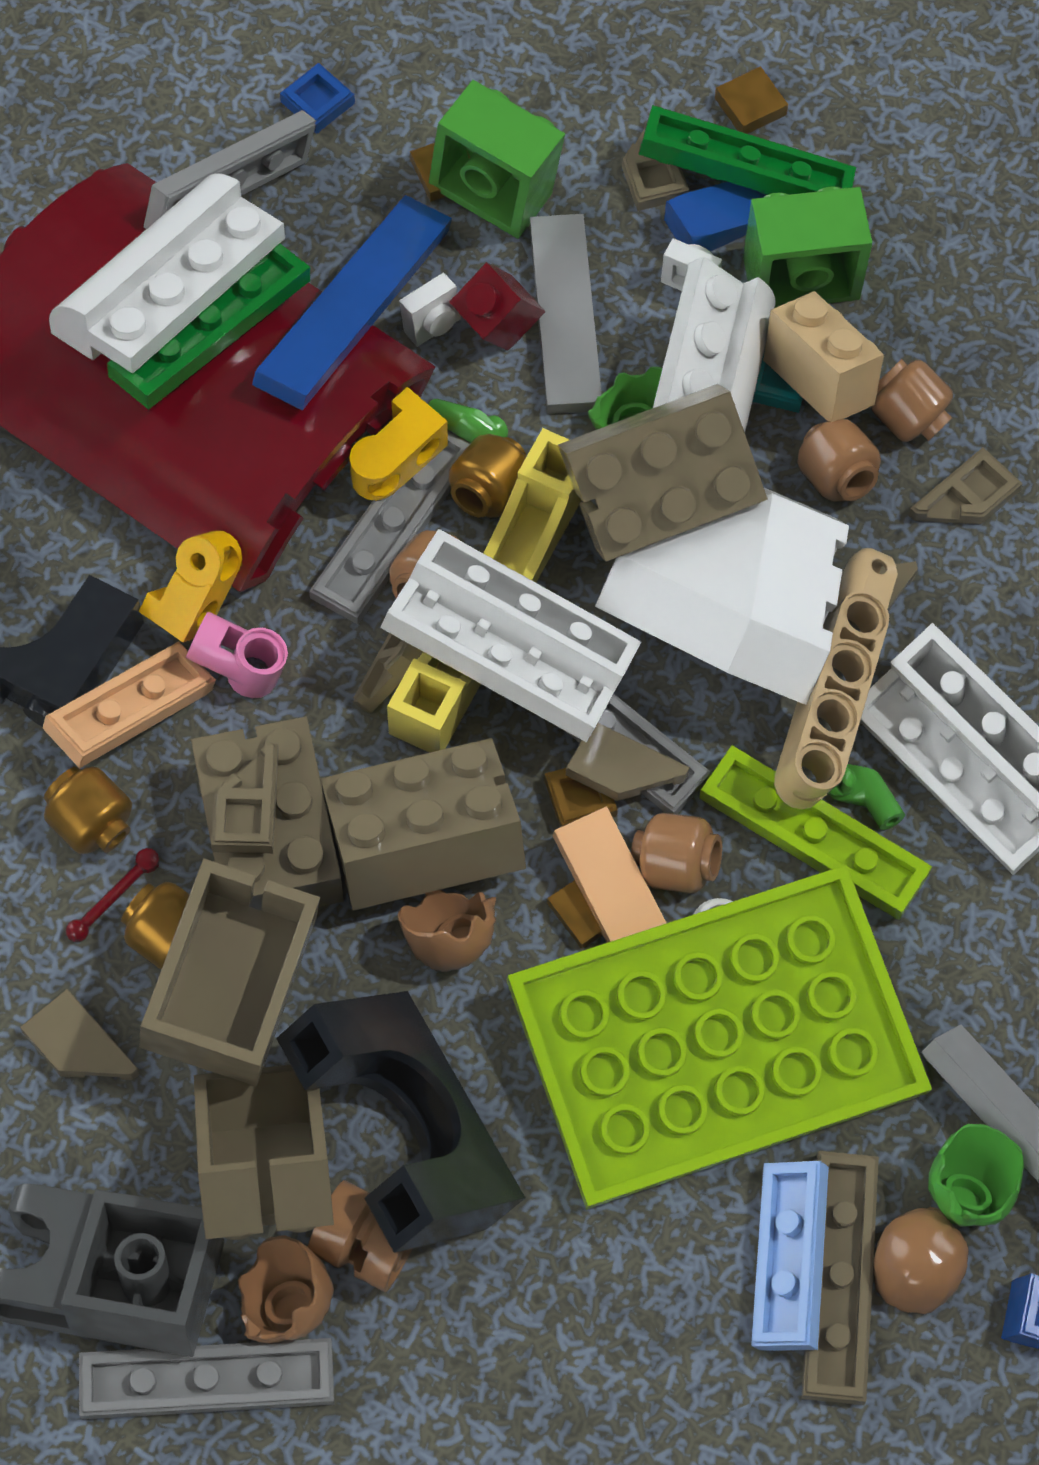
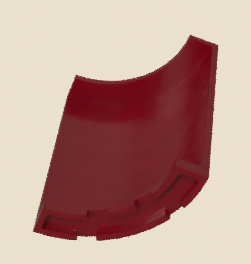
(216, 444)

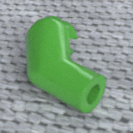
(468, 421)
(867, 789)

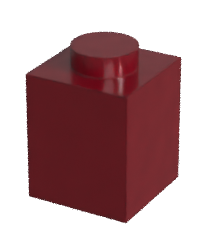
(497, 306)

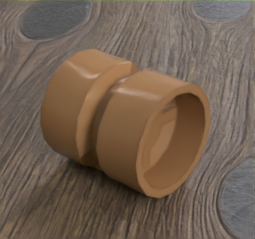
(357, 1240)

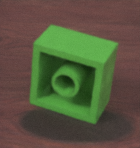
(509, 160)
(809, 244)

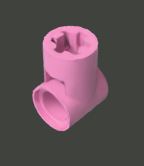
(245, 643)

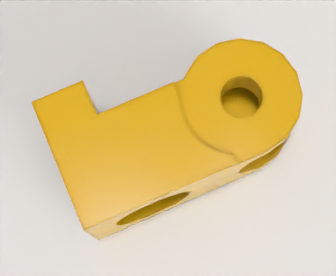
(399, 450)
(199, 584)

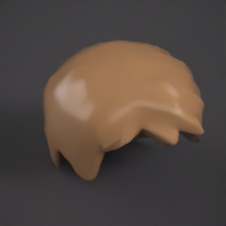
(448, 929)
(919, 1261)
(284, 1291)

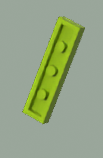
(816, 835)

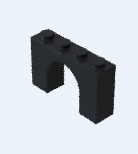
(73, 654)
(389, 1048)

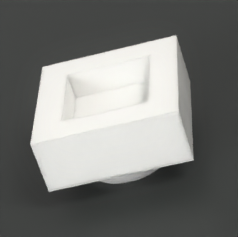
(677, 260)
(428, 310)

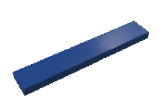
(351, 303)

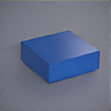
(319, 96)

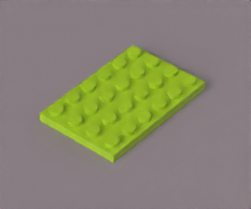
(717, 1036)

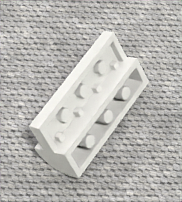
(167, 275)
(717, 336)
(511, 635)
(962, 743)

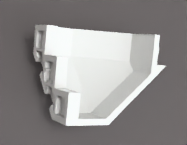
(740, 592)

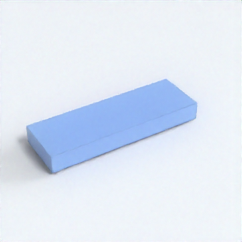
(790, 1256)

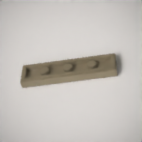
(840, 1364)

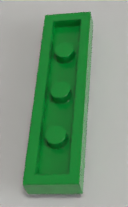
(738, 156)
(217, 327)

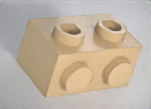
(823, 357)

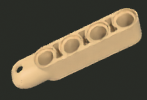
(864, 601)

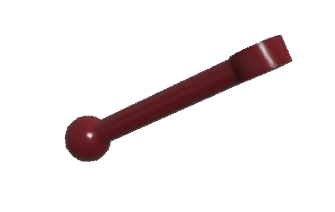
(146, 862)

